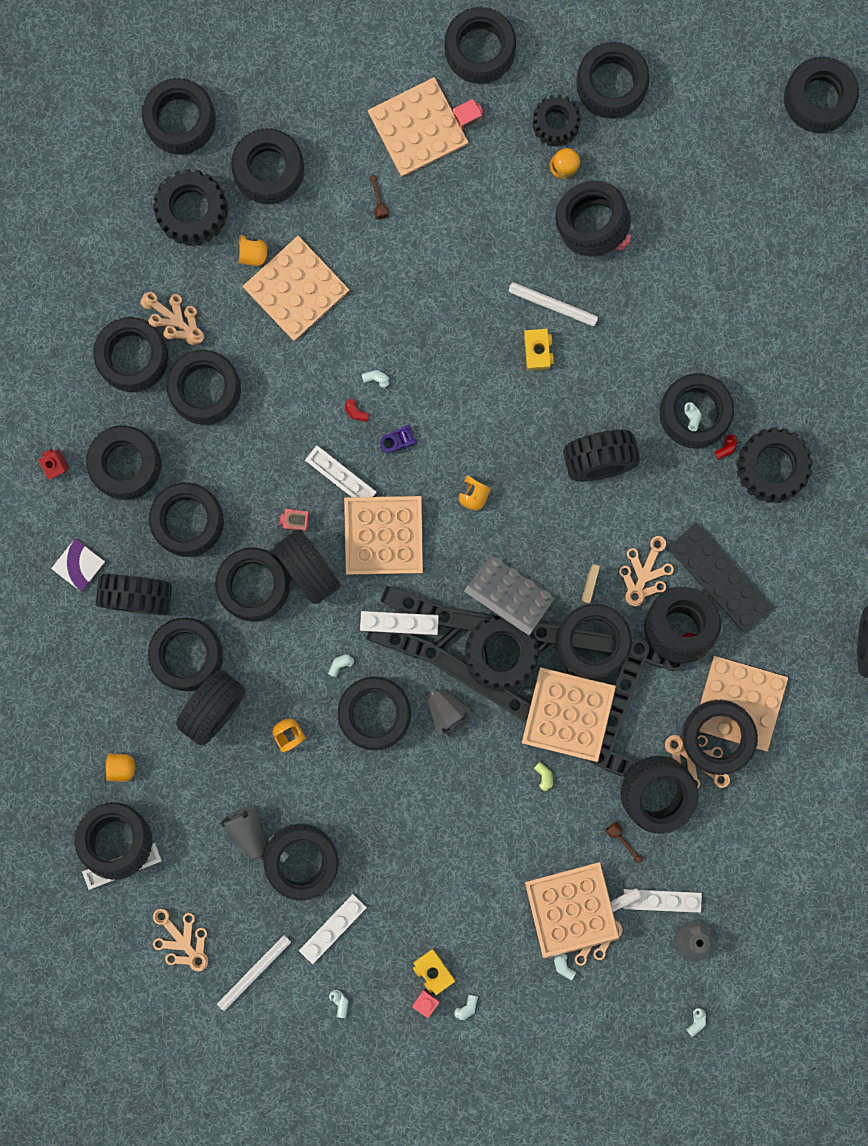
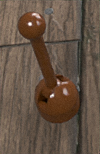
(380, 209)
(615, 831)

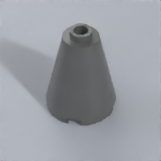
(246, 831)

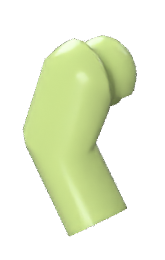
(547, 776)

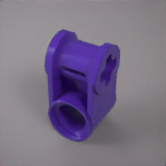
(399, 440)

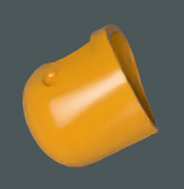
(565, 162)
(252, 252)
(478, 498)
(281, 739)
(119, 767)

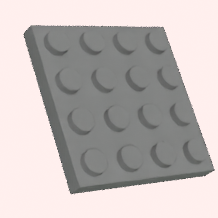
(509, 594)

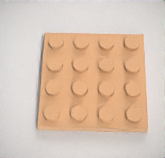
(417, 127)
(296, 288)
(383, 535)
(750, 688)
(568, 714)
(572, 910)

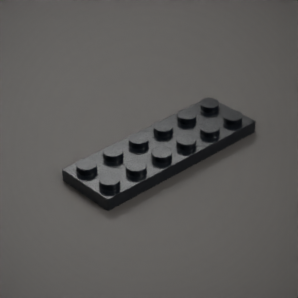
(720, 577)

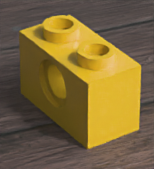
(538, 338)
(444, 977)

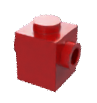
(53, 463)

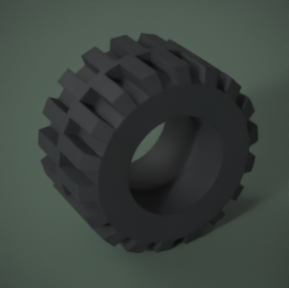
(552, 135)

